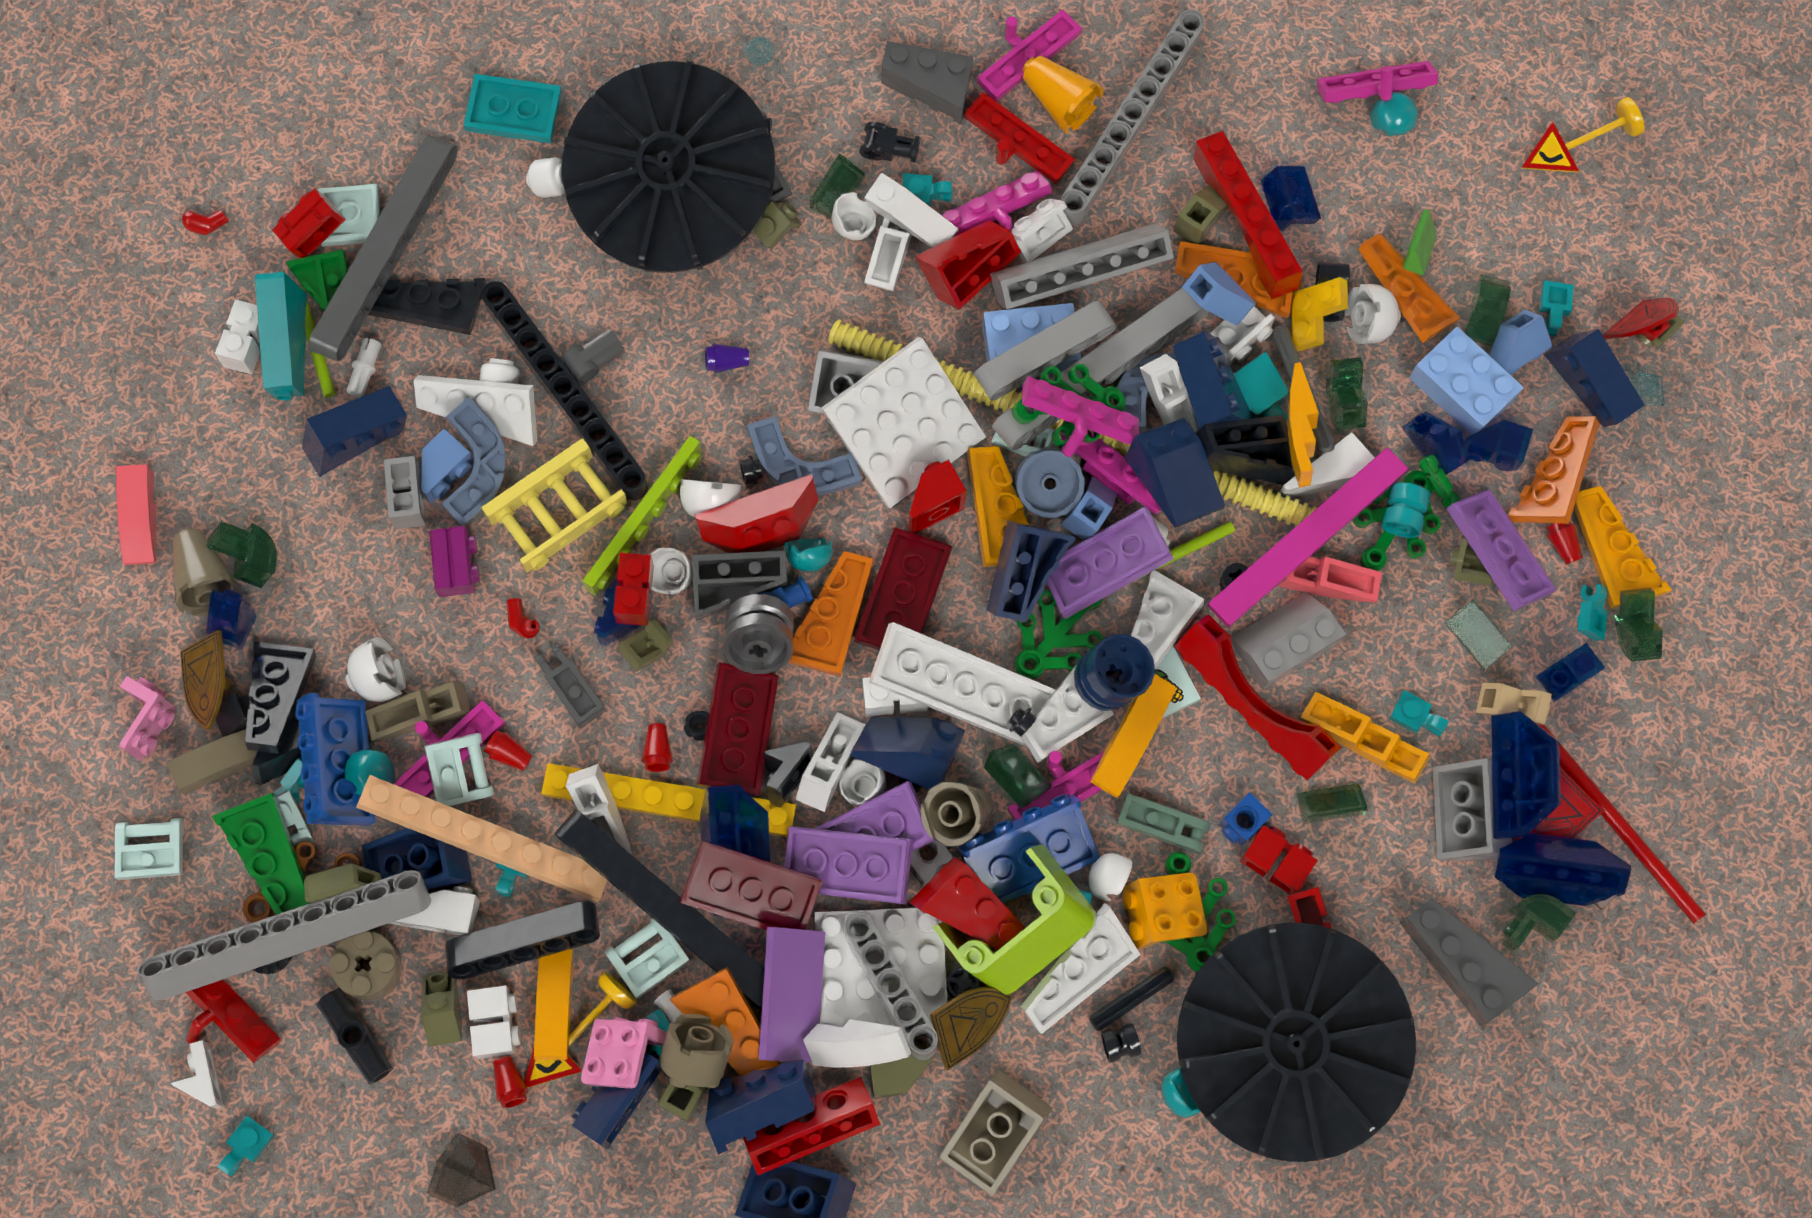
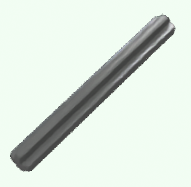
(1289, 357)

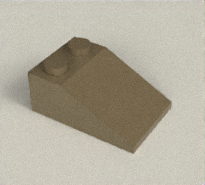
(995, 1132)

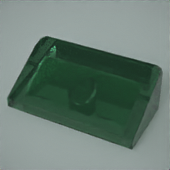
(840, 179)
(1478, 634)
(1016, 775)
(1332, 803)

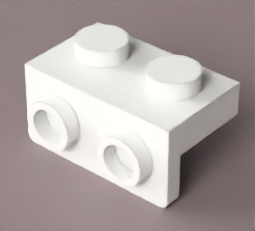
(1041, 229)

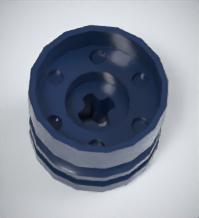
(1126, 663)

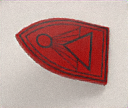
(1644, 317)
(1573, 813)

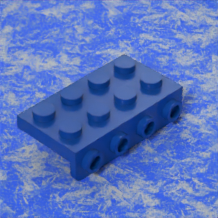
(327, 738)
(1001, 854)

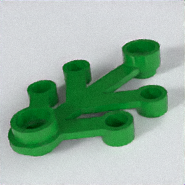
(1100, 394)
(1386, 538)
(1053, 638)
(1199, 944)

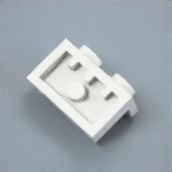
(1240, 338)

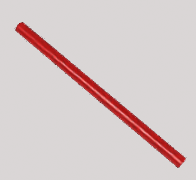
(1631, 838)

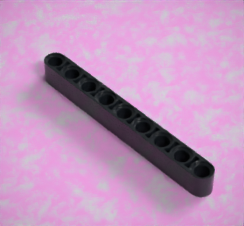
(555, 379)
(662, 903)

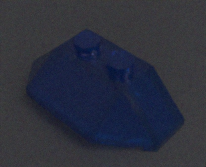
(1522, 774)
(735, 821)
(1562, 867)

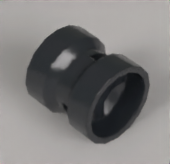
(1125, 1038)

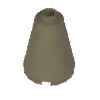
(197, 572)
(955, 812)

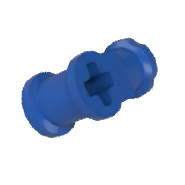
(793, 594)

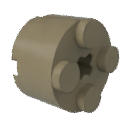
(348, 969)
(695, 1051)

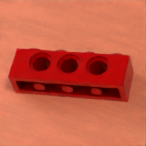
(837, 1116)

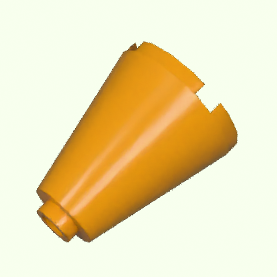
(1062, 92)

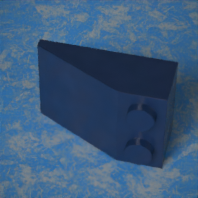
(1176, 472)
(910, 747)
(406, 850)
(795, 1193)

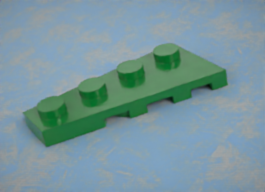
(266, 848)

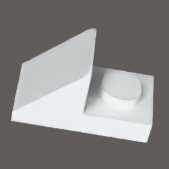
(205, 1083)

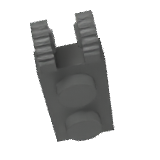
(571, 688)

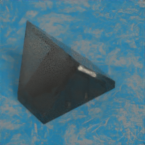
(462, 1172)

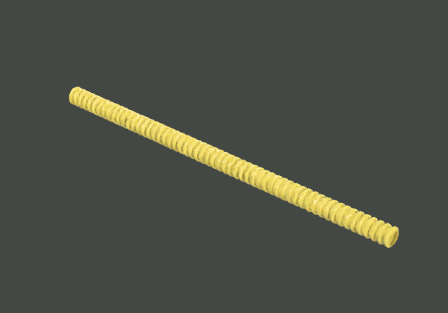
(968, 385)

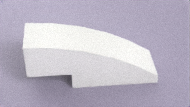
(888, 256)
(1168, 391)
(596, 802)
(855, 1044)

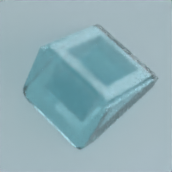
(1649, 388)

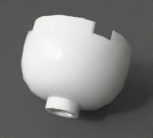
(1372, 313)
(704, 495)
(373, 671)

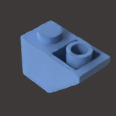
(1219, 293)
(1520, 341)
(442, 463)
(1091, 510)

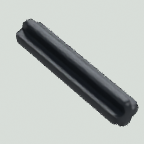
(1131, 998)

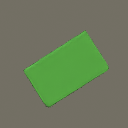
(1421, 245)

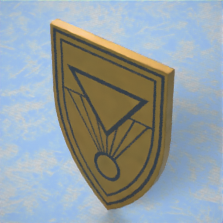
(204, 678)
(968, 1023)

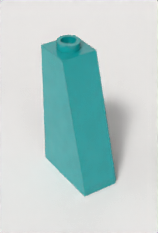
(281, 334)

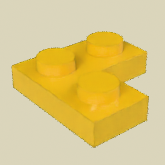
(1309, 308)

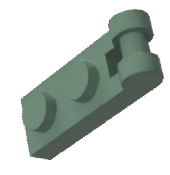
(1162, 823)

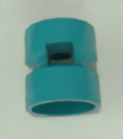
(1406, 509)

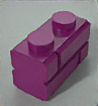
(453, 561)

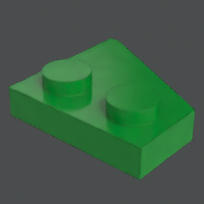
(320, 274)

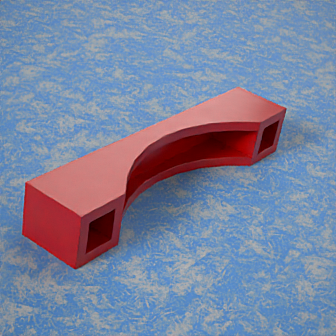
(1269, 249)
(1212, 654)

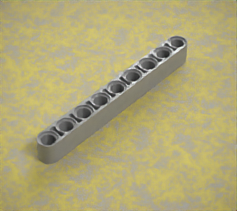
(1134, 104)
(1113, 359)
(284, 935)

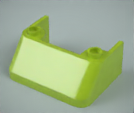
(1063, 922)

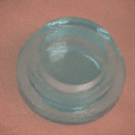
(759, 51)

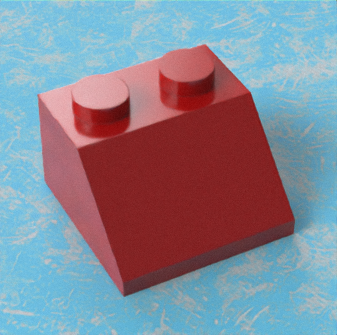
(937, 496)

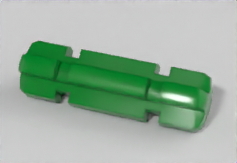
(1438, 480)

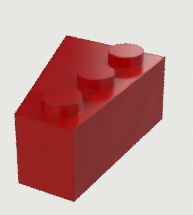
(964, 263)
(968, 905)

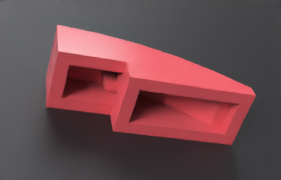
(136, 514)
(1335, 580)

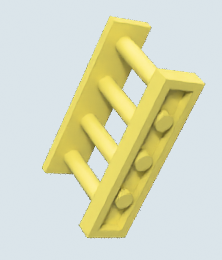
(527, 493)

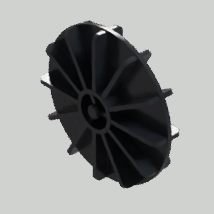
(668, 166)
(1296, 1042)

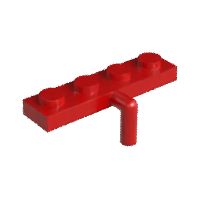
(1018, 138)
(233, 1017)

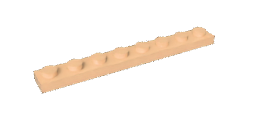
(481, 838)

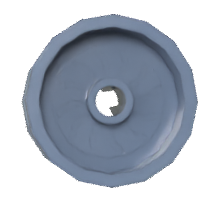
(1049, 464)

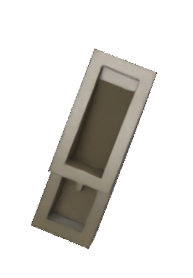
(433, 707)
(211, 762)

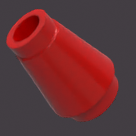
(1565, 541)
(657, 749)
(507, 751)
(508, 1083)

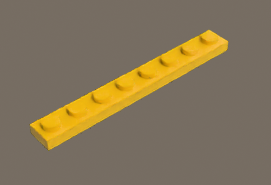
(659, 797)

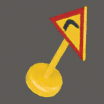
(1553, 153)
(548, 1070)

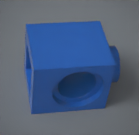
(1254, 811)

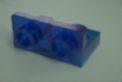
(1290, 196)

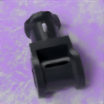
(887, 143)

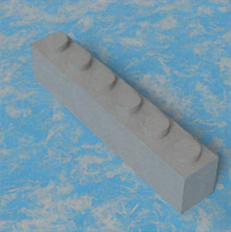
(1081, 266)

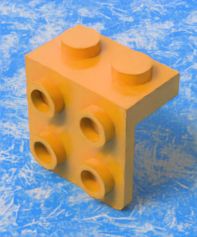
(1164, 909)

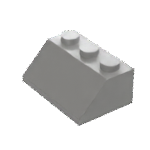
(835, 374)
(1287, 639)
(1465, 812)

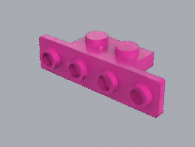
(1114, 472)

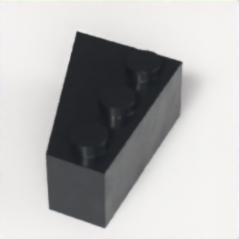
(1249, 448)

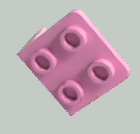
(153, 717)
(618, 1051)

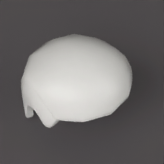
(853, 217)
(671, 571)
(862, 782)
(1109, 875)

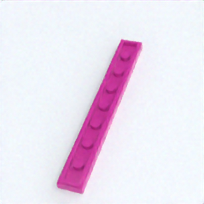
(1307, 537)

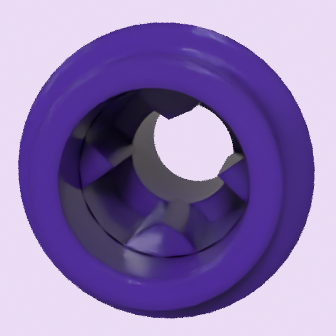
(725, 357)

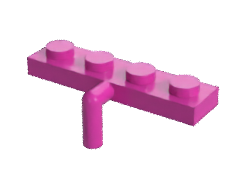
(1044, 42)
(1377, 81)
(999, 203)
(1079, 411)
(478, 720)
(1074, 782)

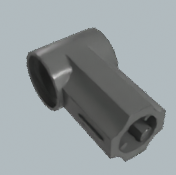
(587, 360)

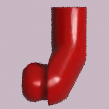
(202, 224)
(518, 622)

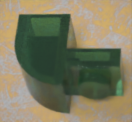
(1488, 309)
(1345, 394)
(252, 549)
(1635, 625)
(1537, 912)

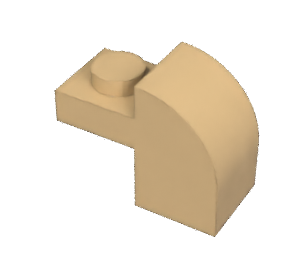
(1502, 699)

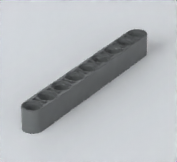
(383, 248)

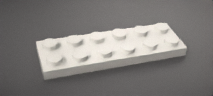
(955, 681)

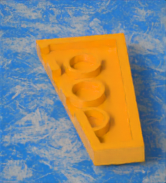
(993, 500)
(1613, 548)

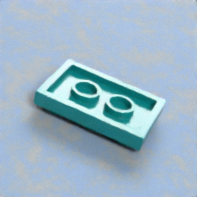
(512, 108)

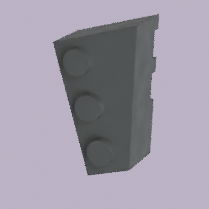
(929, 76)
(730, 576)

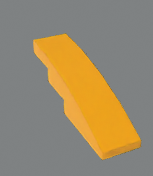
(1301, 421)
(1132, 737)
(1366, 738)
(553, 1006)

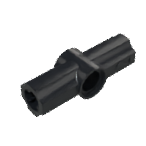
(343, 1019)

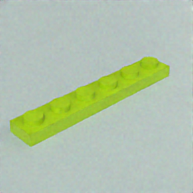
(637, 524)

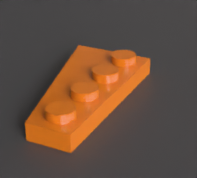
(1238, 266)
(1416, 299)
(1559, 476)
(828, 628)
(726, 1005)

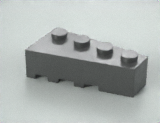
(1467, 963)

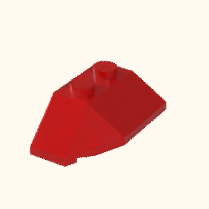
(761, 519)

